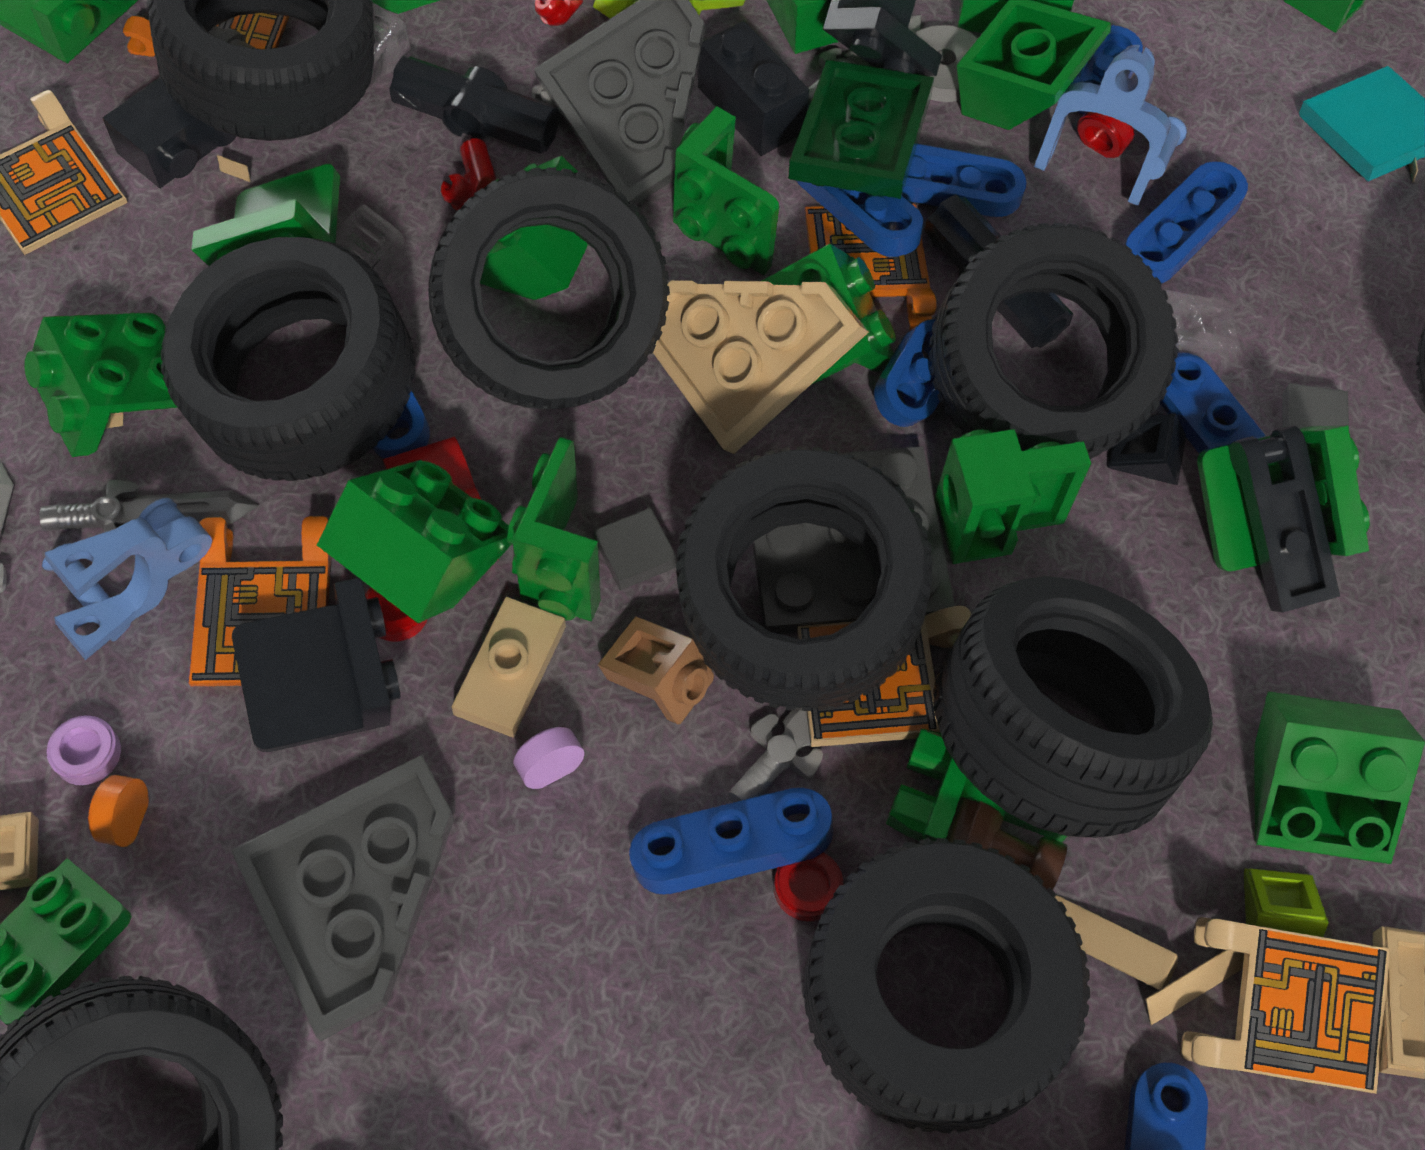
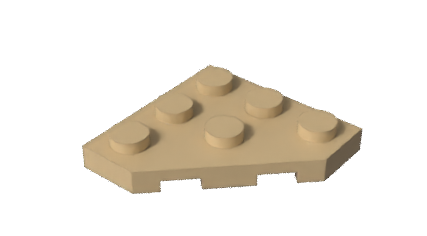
(751, 348)

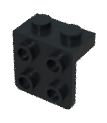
(881, 35)
(316, 672)

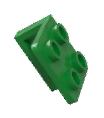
(61, 25)
(718, 203)
(285, 207)
(853, 283)
(95, 369)
(1334, 468)
(552, 564)
(54, 937)

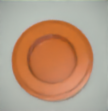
(118, 810)

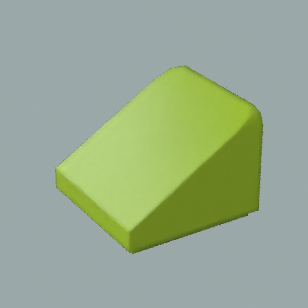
(1284, 902)

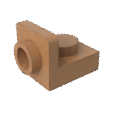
(659, 667)

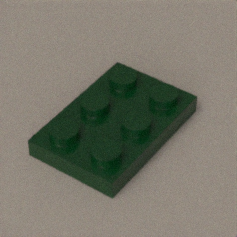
(861, 129)

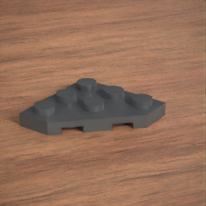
(630, 91)
(349, 889)

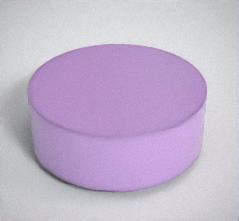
(83, 750)
(548, 757)

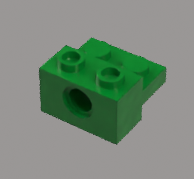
(998, 489)

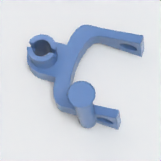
(1124, 101)
(162, 547)

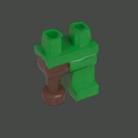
(966, 814)

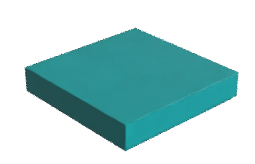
(1371, 122)

